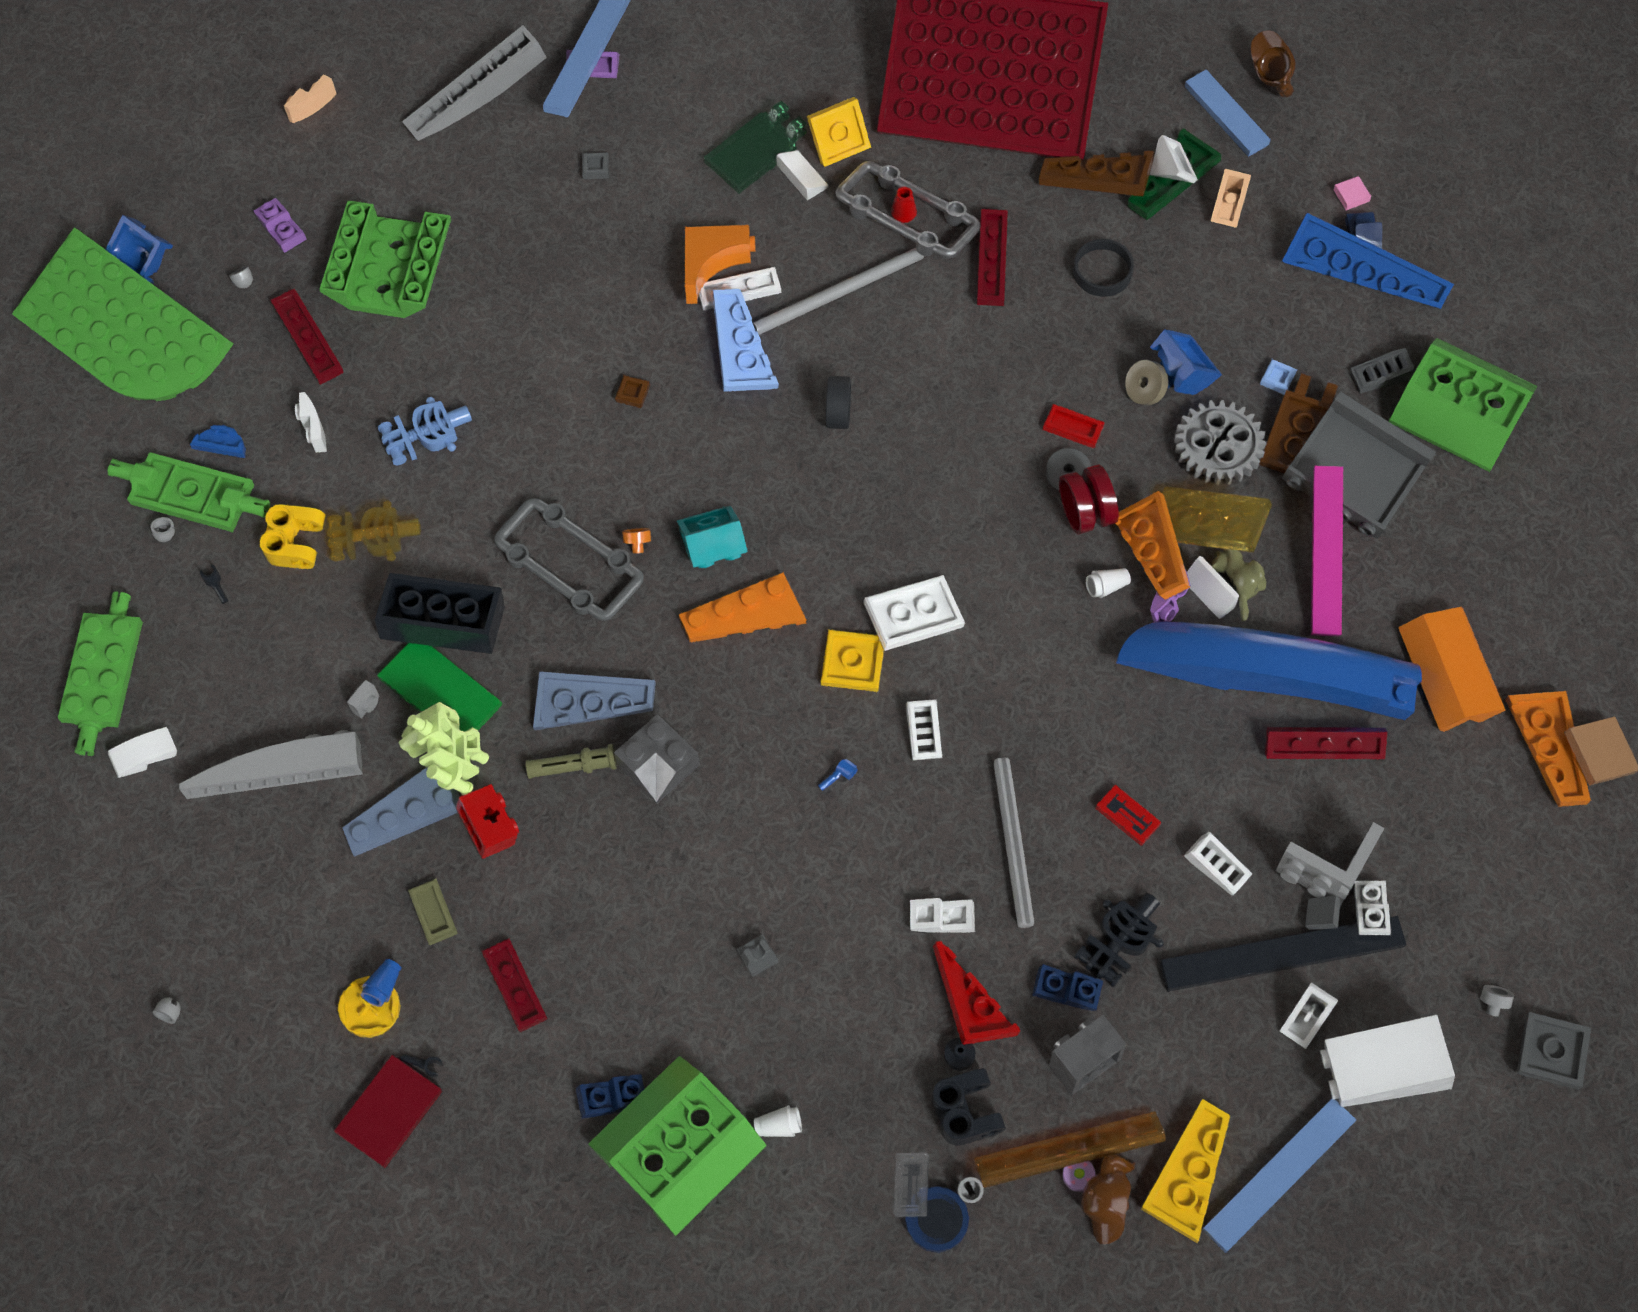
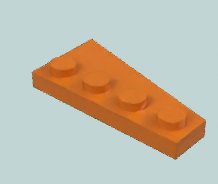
(1154, 543)
(753, 608)
(1543, 723)

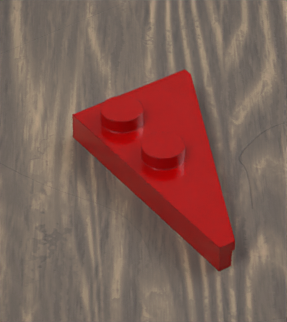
(973, 1009)

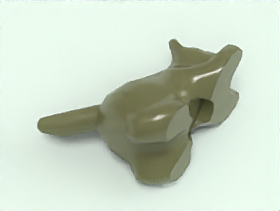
(1245, 577)

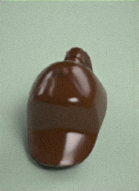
(1273, 61)
(1107, 1198)

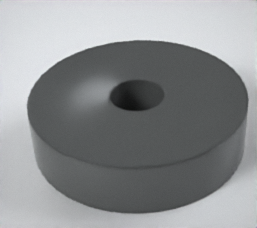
(1065, 459)

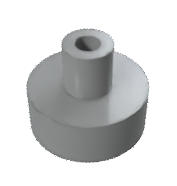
(1496, 998)

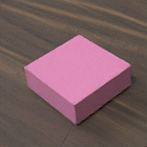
(1352, 193)

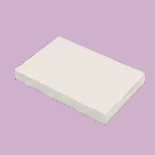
(914, 612)

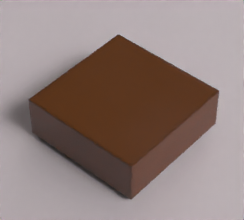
(632, 391)

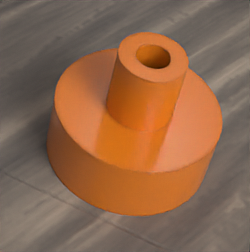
(636, 537)

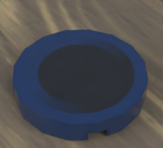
(944, 1224)

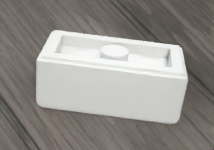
(801, 174)
(1211, 588)

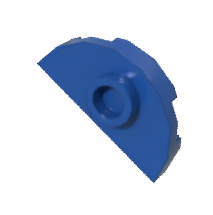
(220, 440)

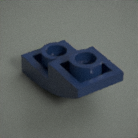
(1067, 988)
(609, 1096)

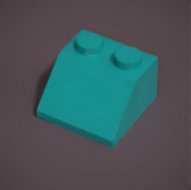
(712, 537)

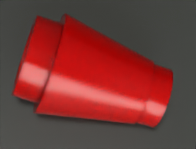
(904, 206)

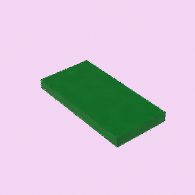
(427, 677)

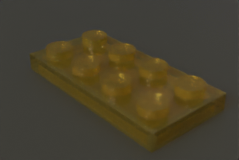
(1216, 518)

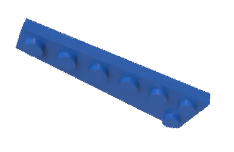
(1346, 257)

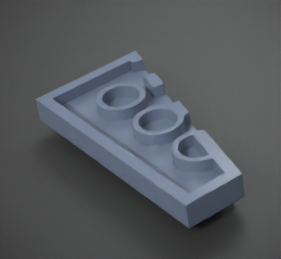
(400, 813)

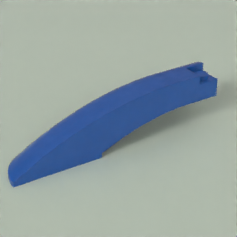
(1274, 664)

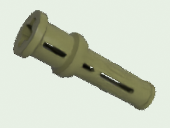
(586, 760)

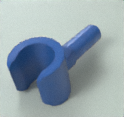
(844, 768)

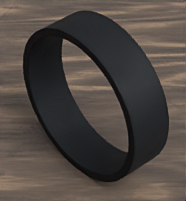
(1103, 244)

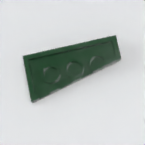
(1162, 190)

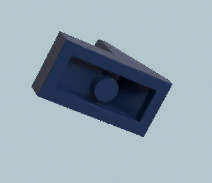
(1364, 227)

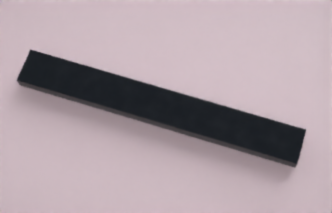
(1276, 955)

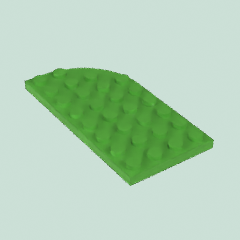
(119, 324)

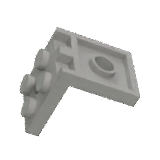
(1321, 876)

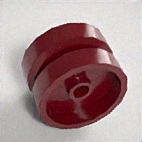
(1088, 499)

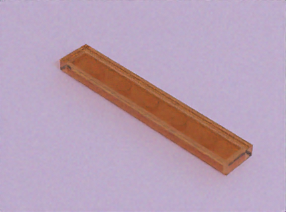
(1069, 1149)

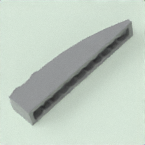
(478, 84)
(280, 765)

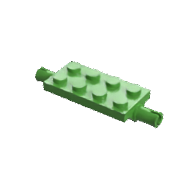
(189, 491)
(100, 671)

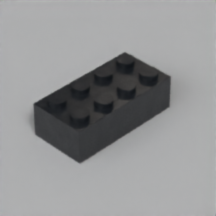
(440, 613)

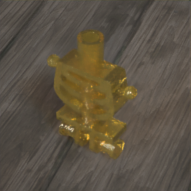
(345, 535)

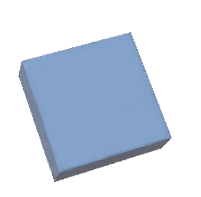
(1278, 376)

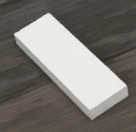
(752, 285)

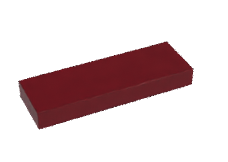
(514, 985)

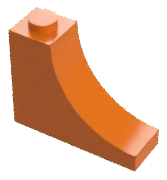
(712, 250)

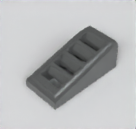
(1390, 359)

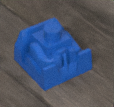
(137, 247)
(1184, 362)

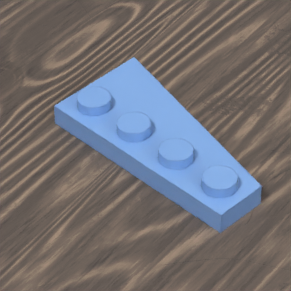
(739, 345)

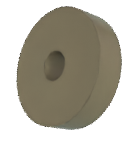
(1156, 385)

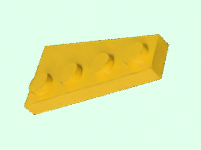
(1187, 1179)

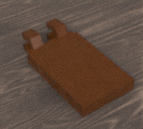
(1294, 424)

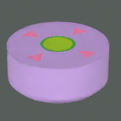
(1078, 1175)

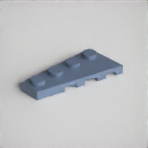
(586, 698)

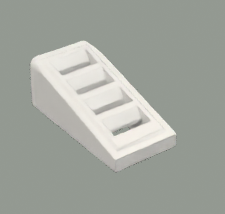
(923, 706)
(1202, 863)

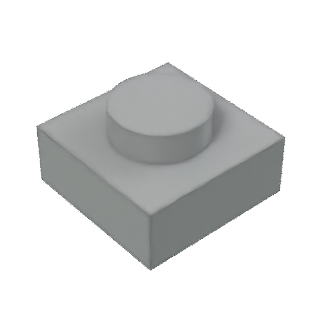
(364, 699)

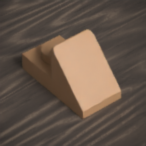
(1230, 198)

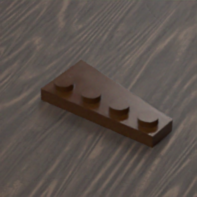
(1111, 175)

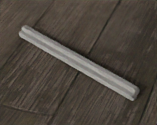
(1013, 843)

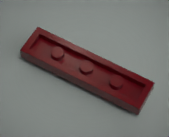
(992, 257)
(307, 336)
(1325, 743)

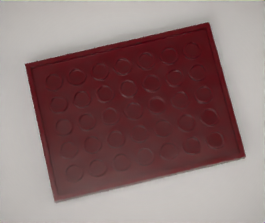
(994, 73)

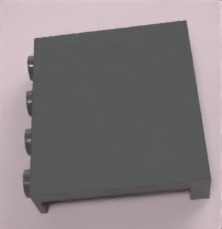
(1376, 462)

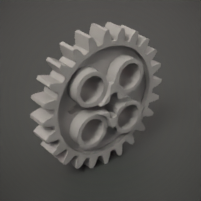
(1242, 455)

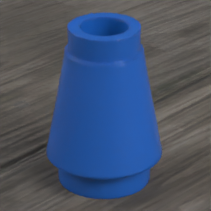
(381, 983)

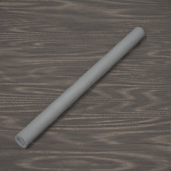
(837, 291)

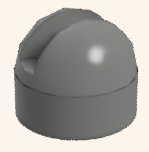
(242, 277)
(165, 527)
(167, 1011)
(976, 1186)

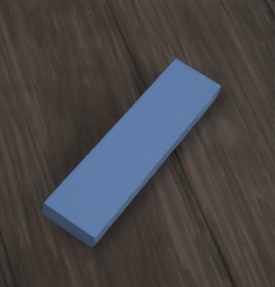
(1227, 113)

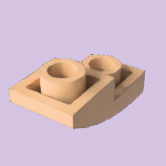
(305, 103)

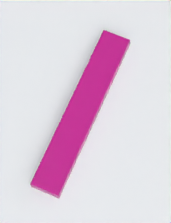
(1327, 551)

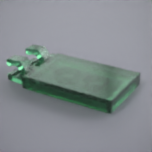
(754, 147)

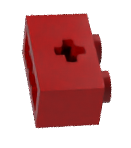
(486, 836)

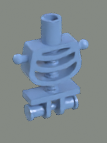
(401, 439)

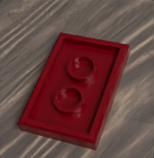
(388, 1111)

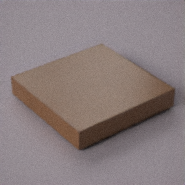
(1602, 750)

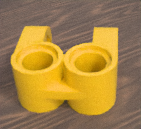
(283, 535)

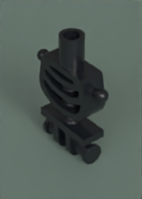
(1135, 920)

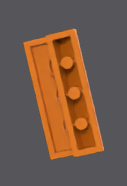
(1451, 668)

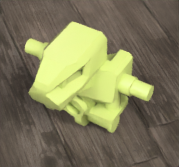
(446, 746)

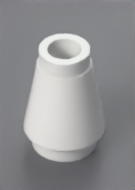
(1105, 582)
(779, 1123)

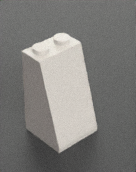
(1388, 1062)

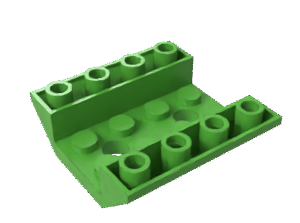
(365, 261)
(1458, 412)
(695, 1158)

